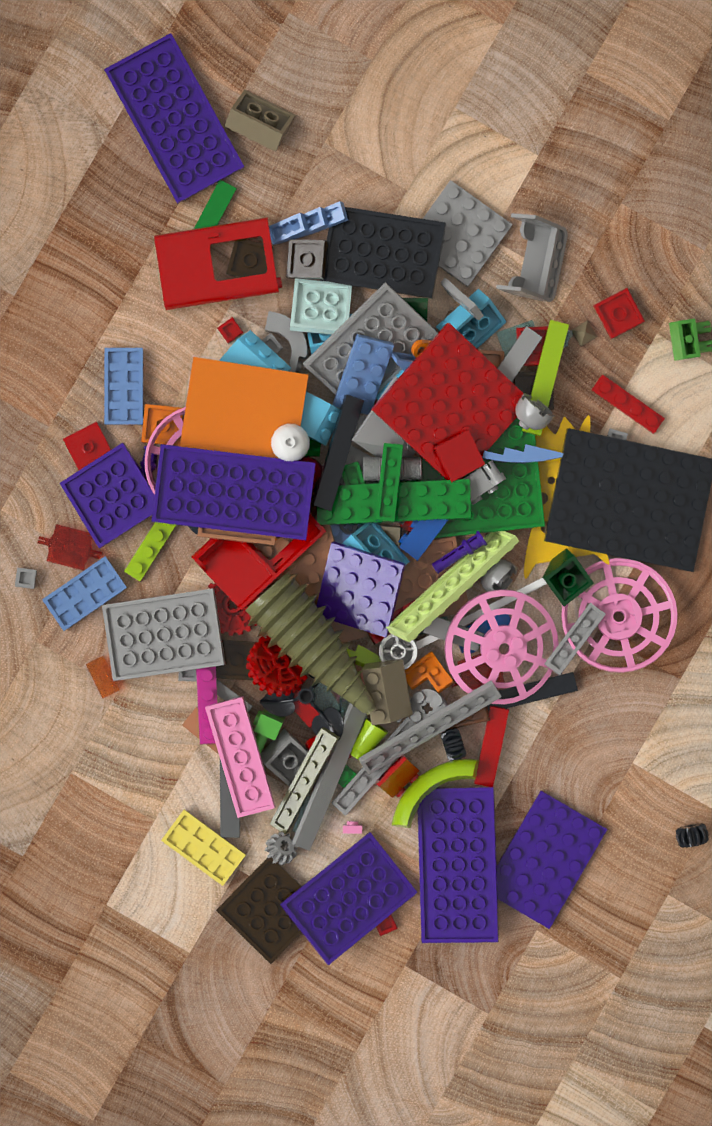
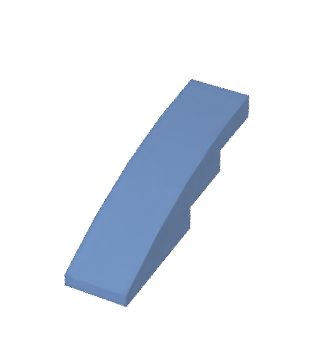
(308, 223)
(530, 455)

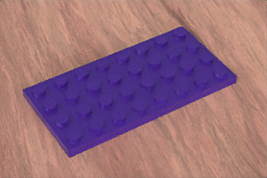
(174, 118)
(233, 492)
(458, 866)

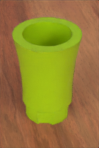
(368, 738)

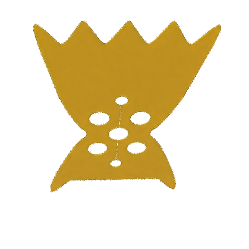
(537, 549)

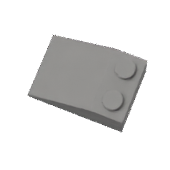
(284, 756)

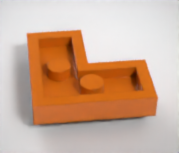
(431, 669)

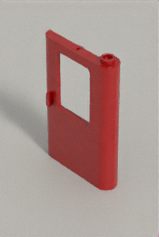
(188, 267)
(243, 570)

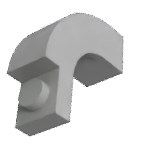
(280, 325)

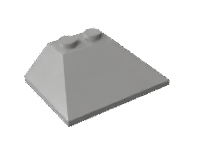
(376, 432)

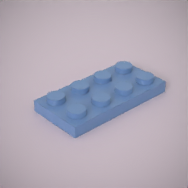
(364, 371)
(123, 386)
(84, 593)

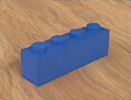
(420, 537)

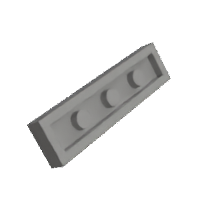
(578, 634)

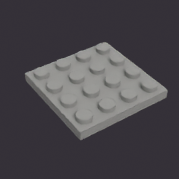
(469, 234)

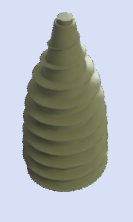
(308, 638)

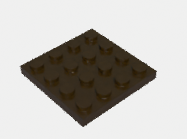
(257, 912)

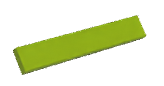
(548, 365)

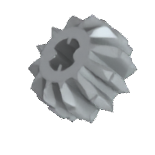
(280, 855)

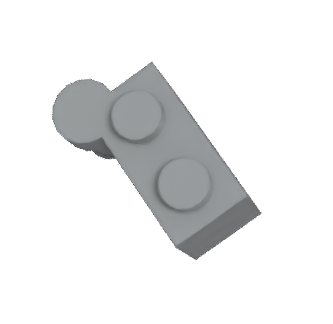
(484, 480)

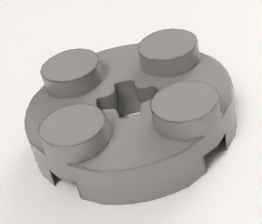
(421, 699)

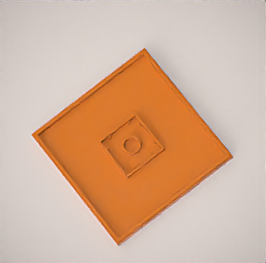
(240, 406)

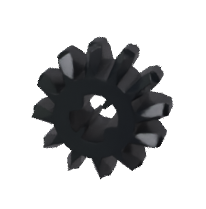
(453, 744)
(692, 835)

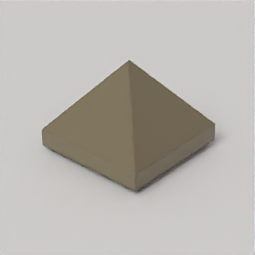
(584, 333)

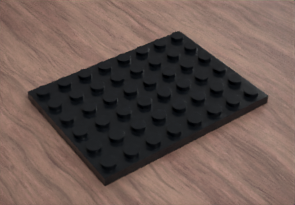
(629, 500)

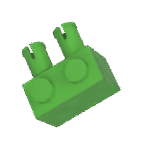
(685, 338)
(266, 727)

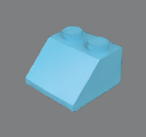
(319, 418)

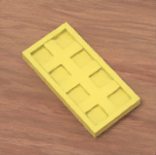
(203, 847)

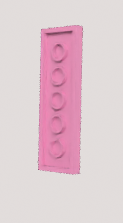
(240, 756)

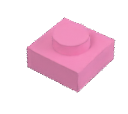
(352, 827)

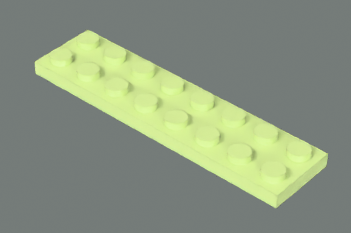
(451, 586)

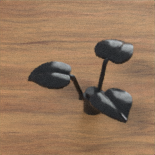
(285, 706)

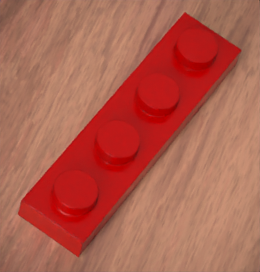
(627, 404)

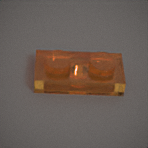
(102, 677)

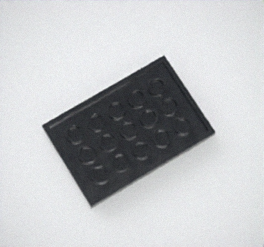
(384, 249)

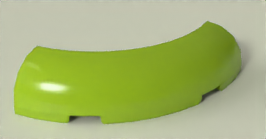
(427, 783)

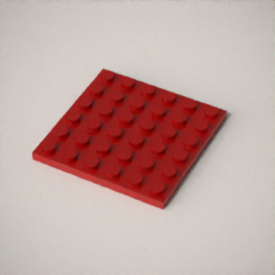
(449, 392)

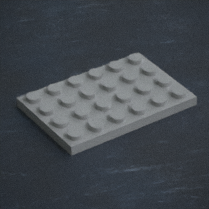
(380, 317)
(163, 634)

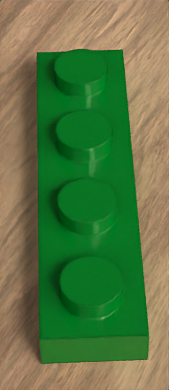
(389, 482)

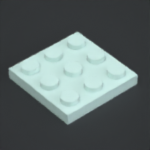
(319, 306)

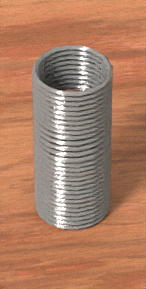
(410, 468)

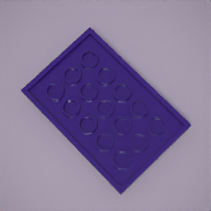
(546, 859)
(348, 898)

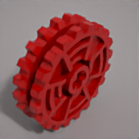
(232, 619)
(273, 672)

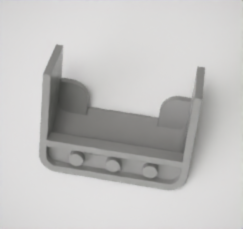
(541, 260)

